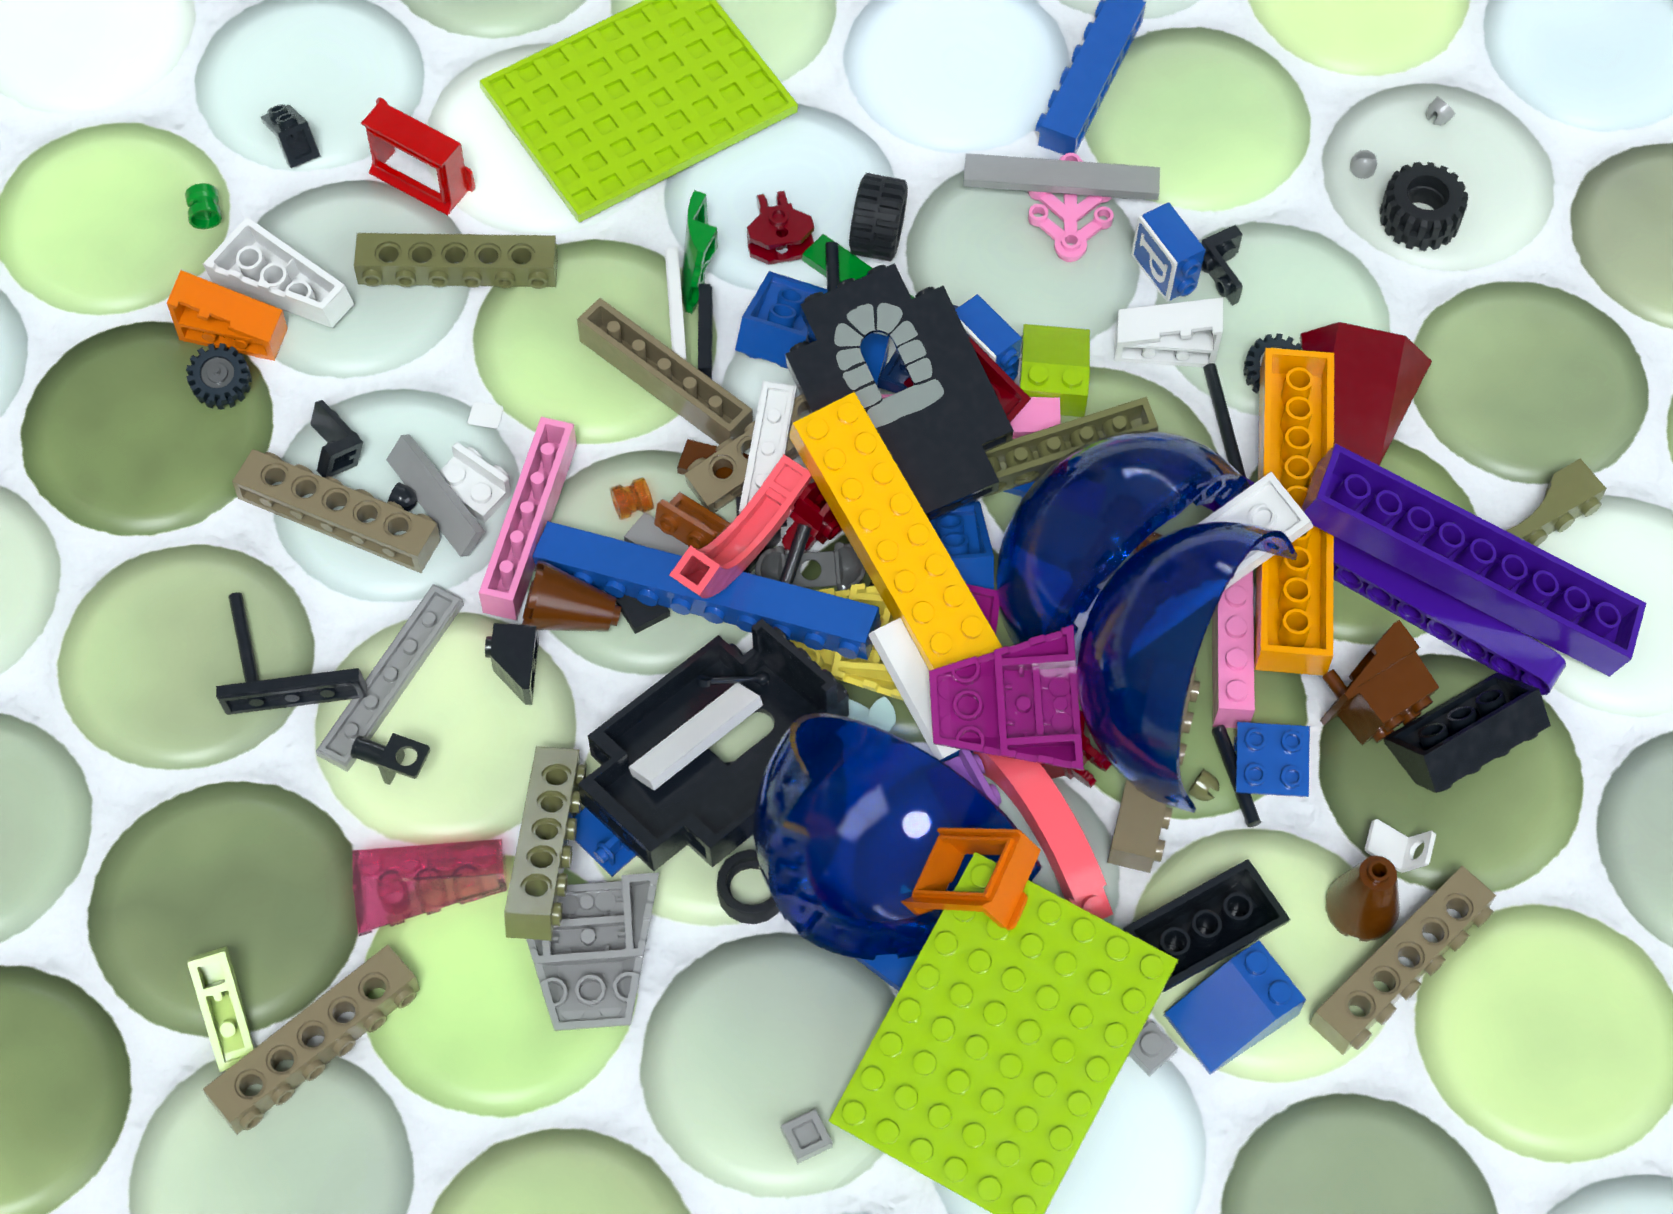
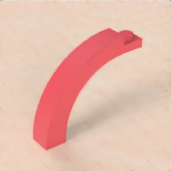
(726, 557)
(1054, 828)

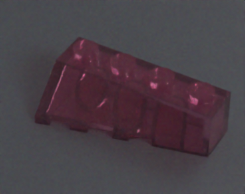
(423, 878)

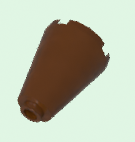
(567, 603)
(1365, 900)

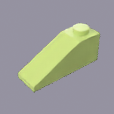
(221, 1006)

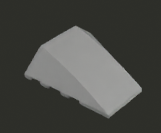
(596, 953)

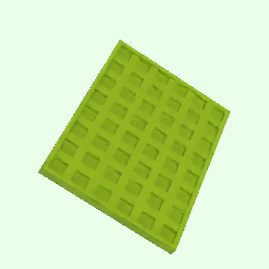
(636, 100)
(1004, 1047)

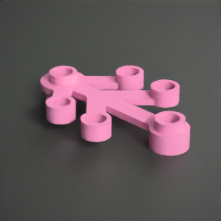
(1070, 214)

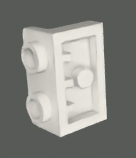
(476, 482)

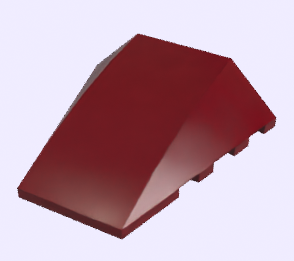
(1372, 383)

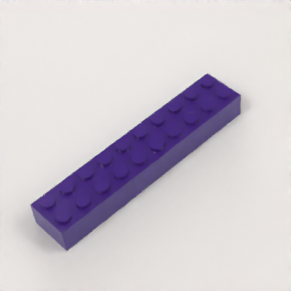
(1473, 560)

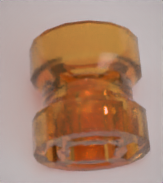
(631, 498)

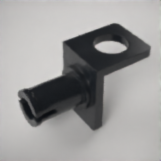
(390, 757)

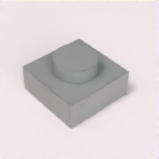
(1152, 1049)
(806, 1136)

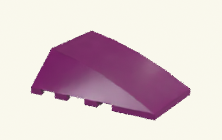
(1012, 702)

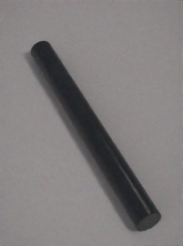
(1223, 417)

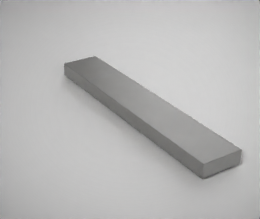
(1061, 176)
(391, 675)

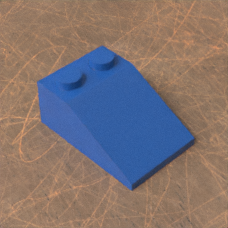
(774, 319)
(968, 543)
(1236, 1007)

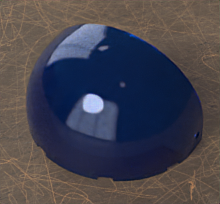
(1092, 515)
(1146, 641)
(849, 829)

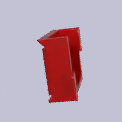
(391, 128)

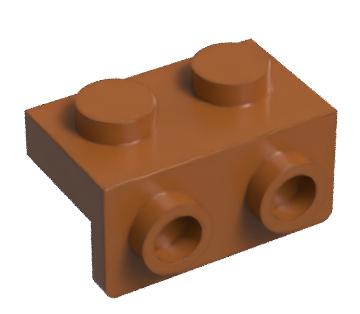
(688, 521)

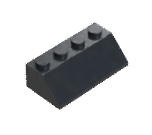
(1469, 731)
(1212, 921)

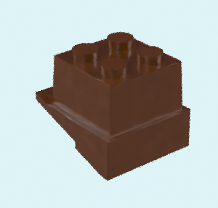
(1385, 688)

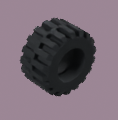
(1428, 186)
(878, 216)

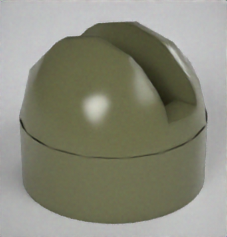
(1202, 785)

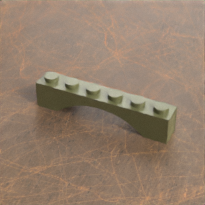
(1568, 496)

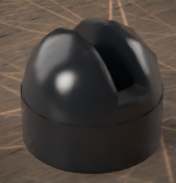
(403, 496)

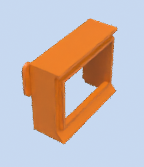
(1004, 895)

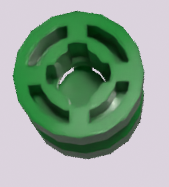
(202, 200)

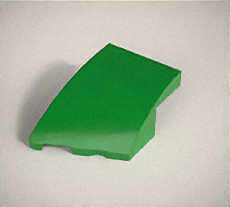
(699, 248)

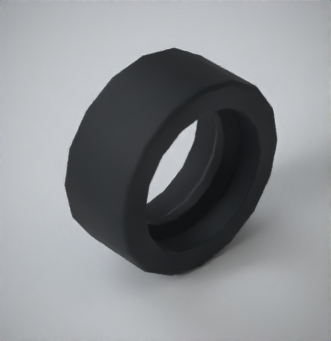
(742, 912)

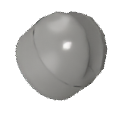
(1441, 110)
(1363, 164)

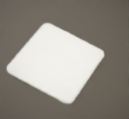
(485, 415)

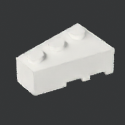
(1170, 333)

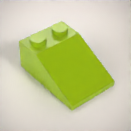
(1056, 365)

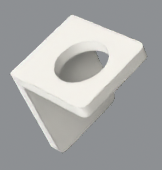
(1397, 847)

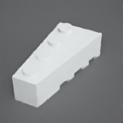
(276, 274)

